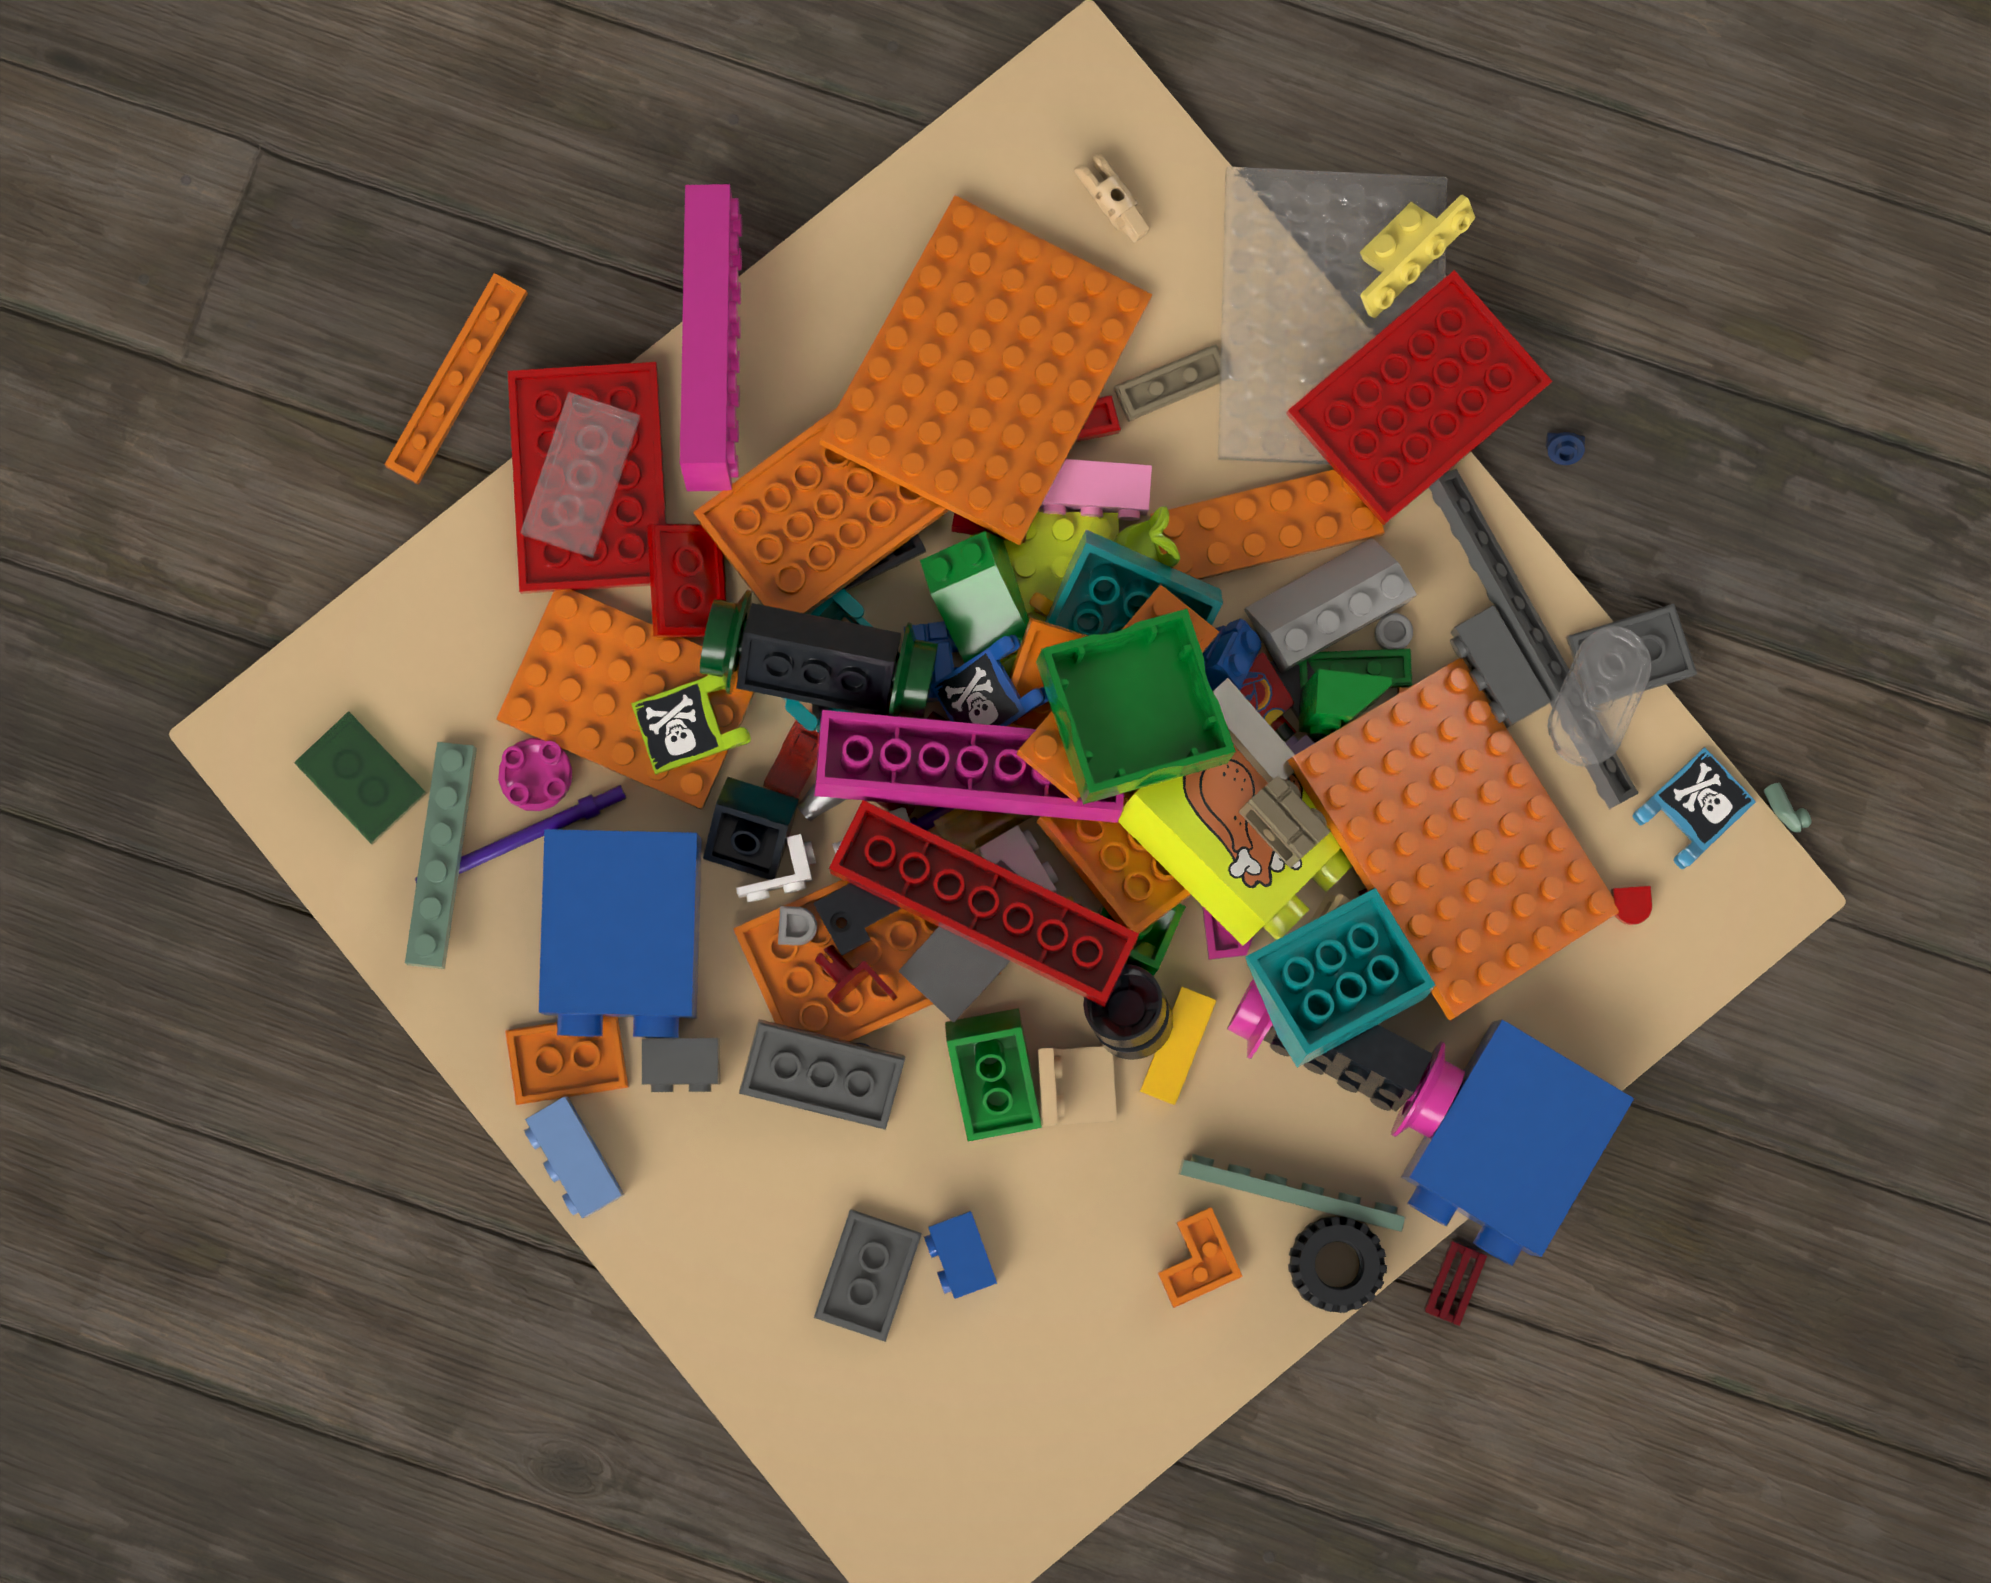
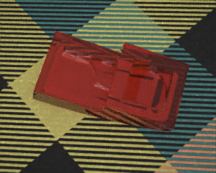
(794, 762)

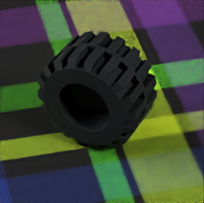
(1370, 1270)

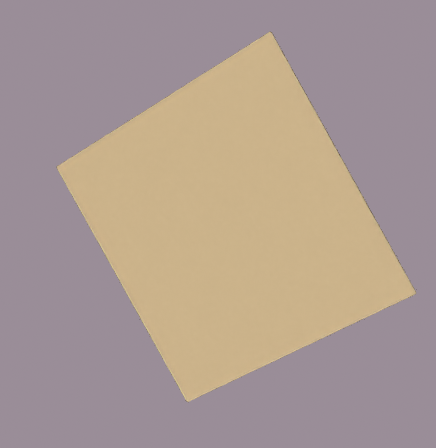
(1071, 1384)

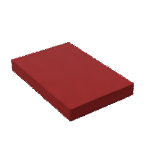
(683, 578)

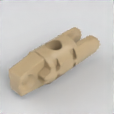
(1124, 212)

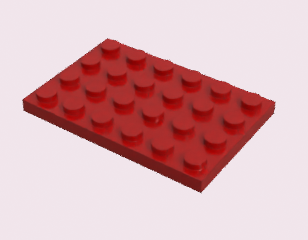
(1418, 397)
(639, 499)

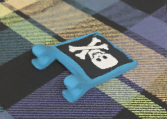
(1700, 802)

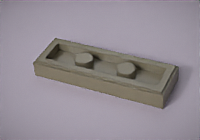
(1170, 383)
(1253, 734)

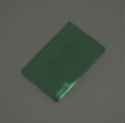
(360, 777)

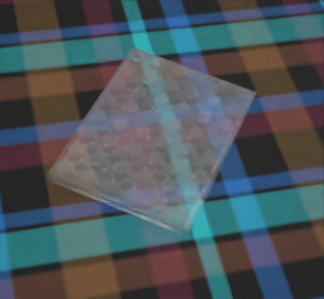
(1297, 290)

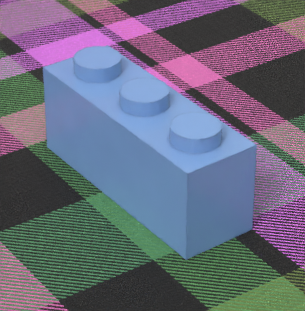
(573, 1158)

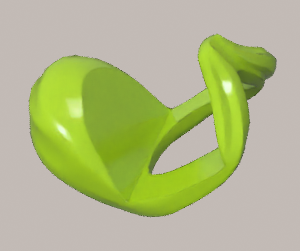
(1146, 537)

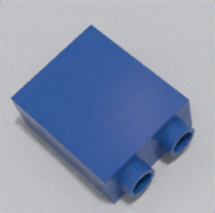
(620, 930)
(1515, 1143)

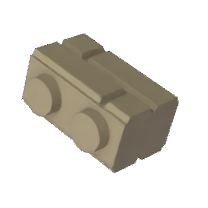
(1285, 820)

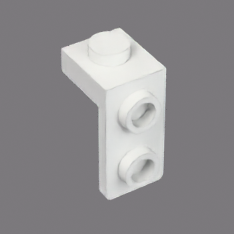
(802, 856)

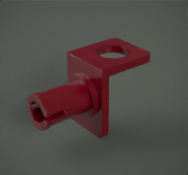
(846, 976)

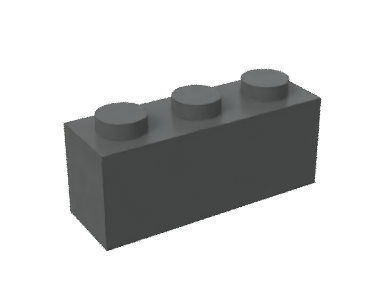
(1499, 667)

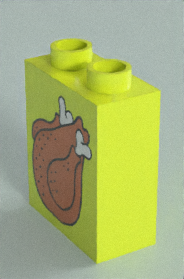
(1219, 857)

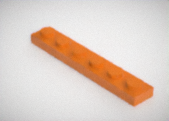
(456, 378)

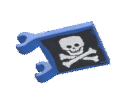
(984, 692)

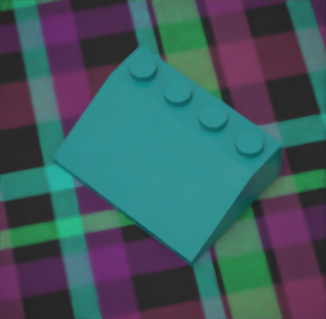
(1112, 582)
(1338, 977)

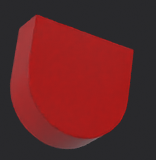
(1633, 904)

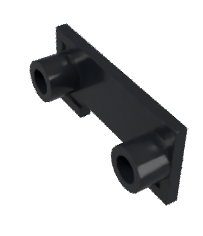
(858, 909)

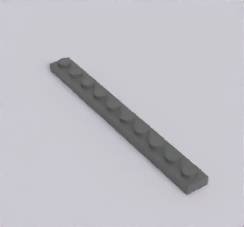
(1518, 614)

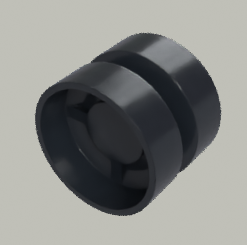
(1134, 1018)

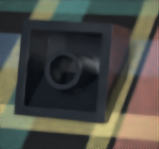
(750, 828)

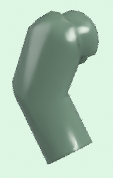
(1783, 809)

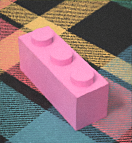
(1100, 489)

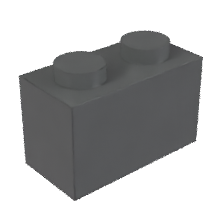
(681, 1062)

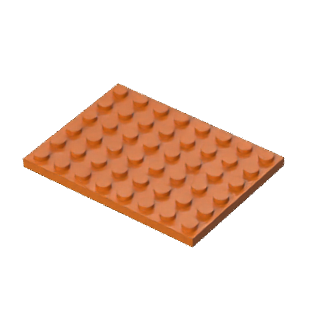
(986, 370)
(1455, 836)

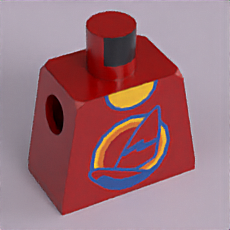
(1268, 696)

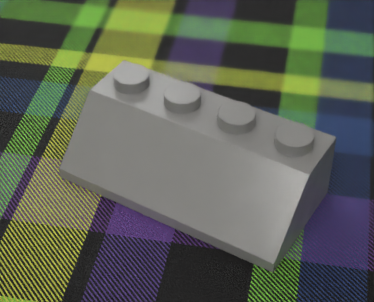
(1330, 603)

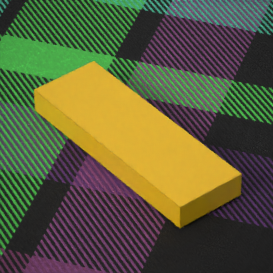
(1175, 1057)

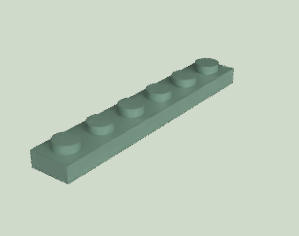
(440, 855)
(1309, 1195)

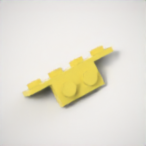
(1408, 248)

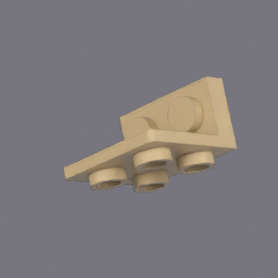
(1076, 1085)

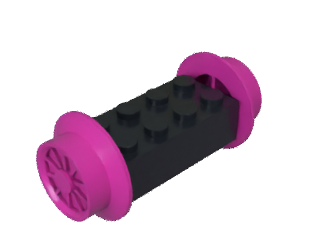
(1373, 1063)

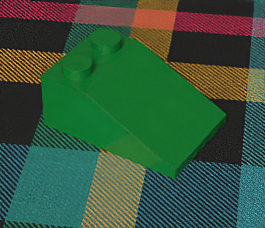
(976, 593)
(993, 1074)

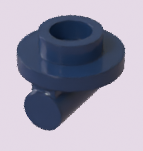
(1565, 447)

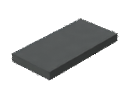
(952, 969)
(822, 1074)

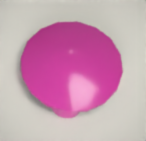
(535, 774)

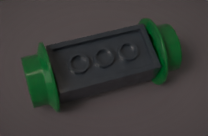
(817, 659)

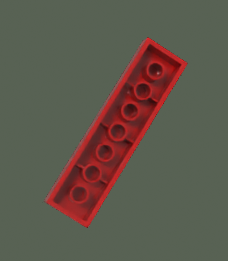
(983, 903)

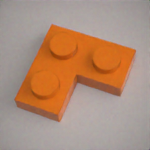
(1209, 1264)

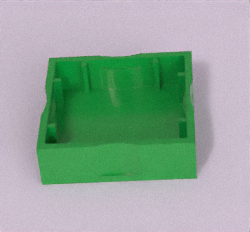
(1135, 706)

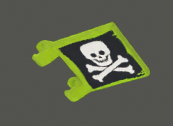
(682, 725)

